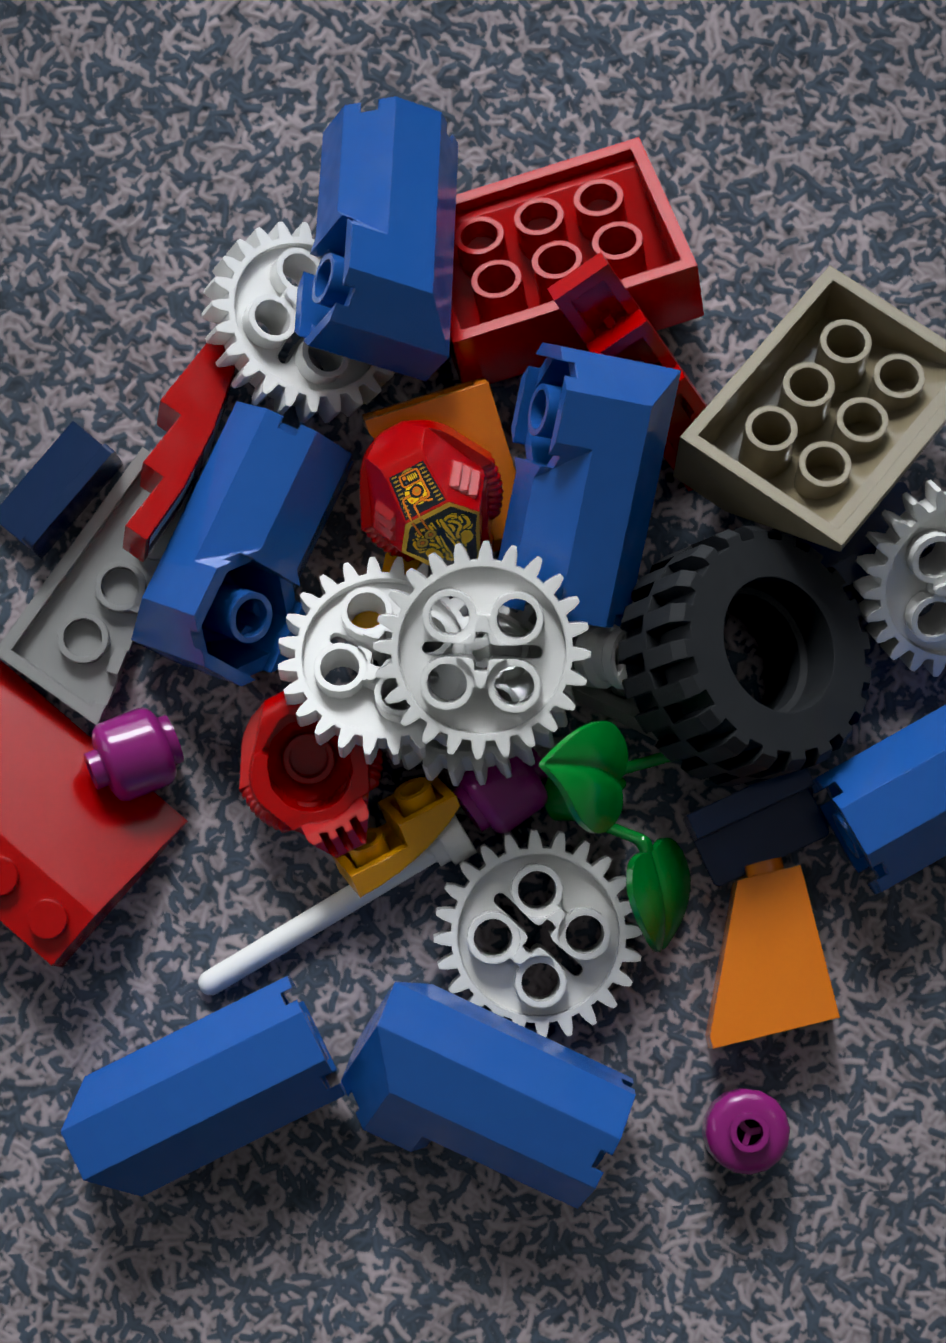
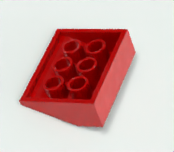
(539, 228)
(62, 841)

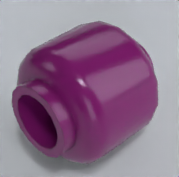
(134, 754)
(503, 801)
(731, 1111)

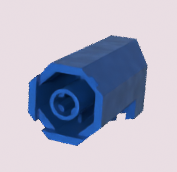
(383, 239)
(589, 474)
(242, 547)
(892, 802)
(487, 1091)
(200, 1093)

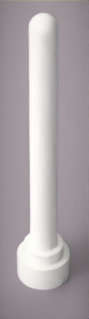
(449, 846)

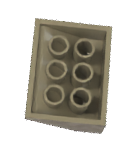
(820, 415)

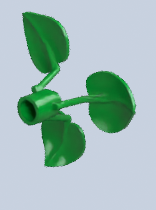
(588, 789)

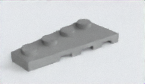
(85, 613)

